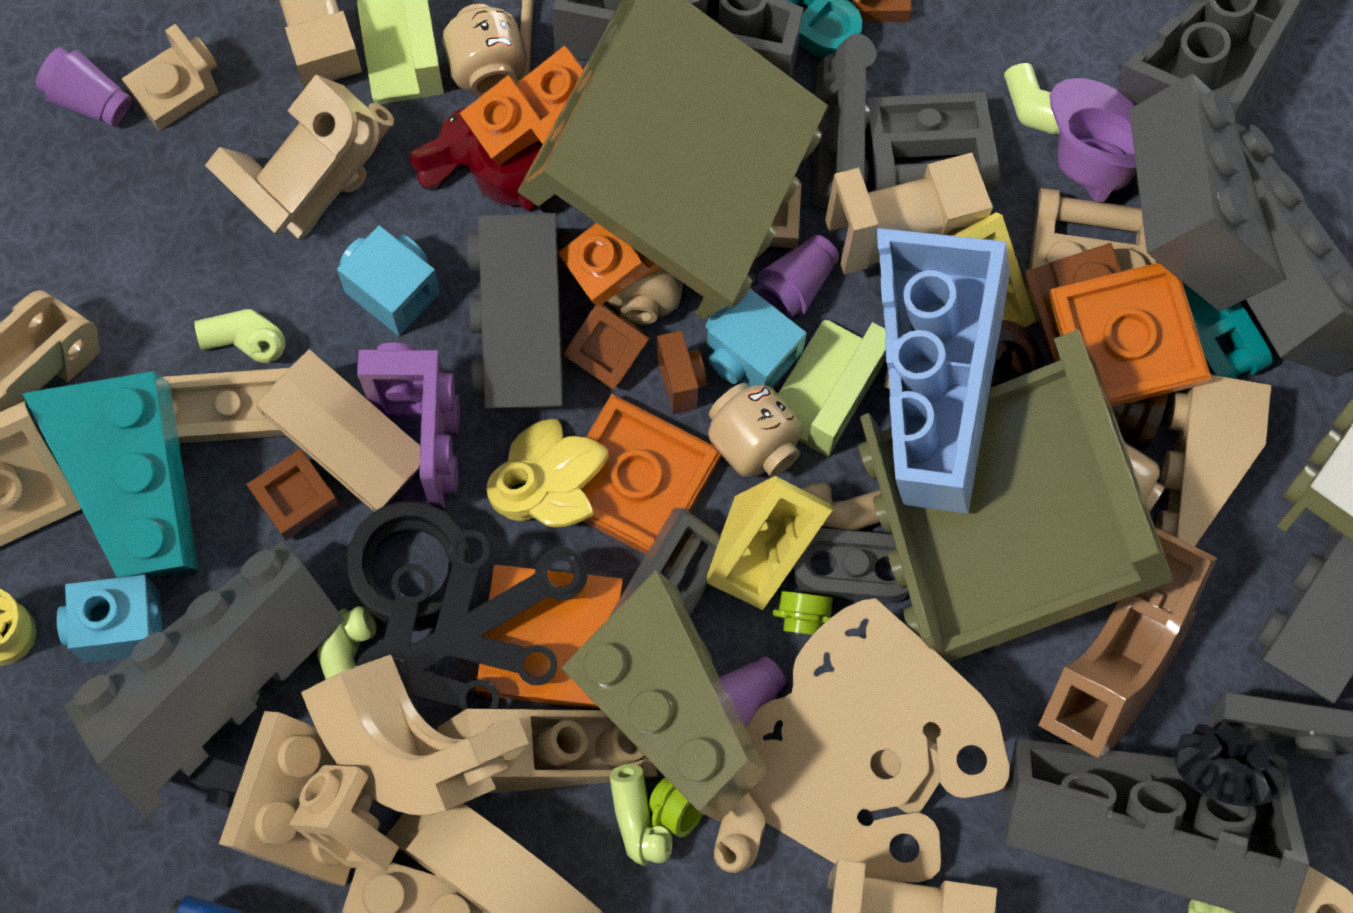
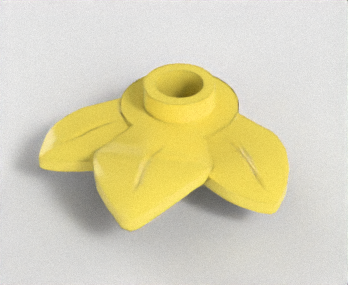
(552, 475)

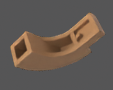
(1120, 671)

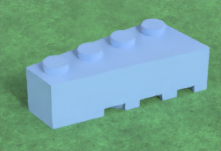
(941, 347)

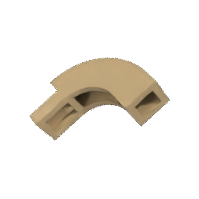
(409, 765)
(485, 864)

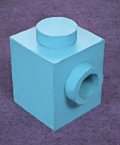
(389, 278)
(753, 342)
(108, 617)

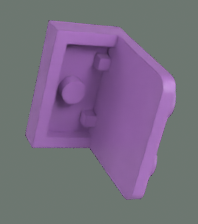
(414, 385)

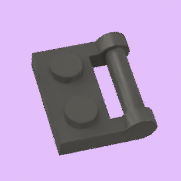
(929, 128)

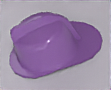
(1094, 135)

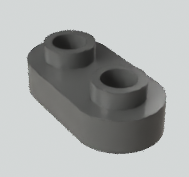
(854, 562)

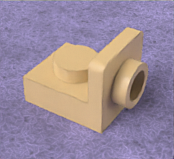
(173, 80)
(338, 826)

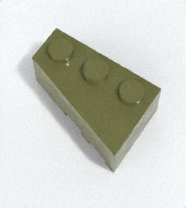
(667, 698)

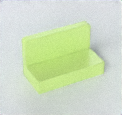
(399, 49)
(833, 381)

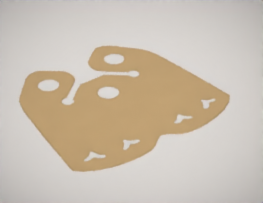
(838, 720)

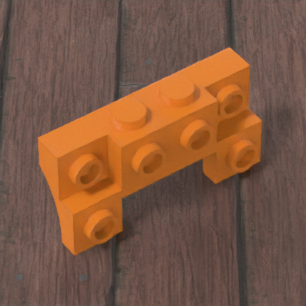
(524, 112)

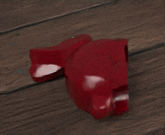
(460, 147)

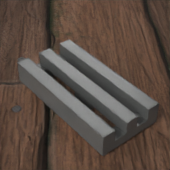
(662, 548)

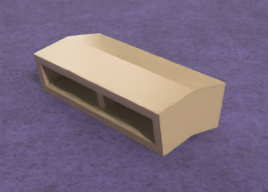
(341, 431)

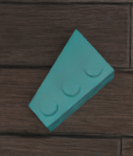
(124, 468)

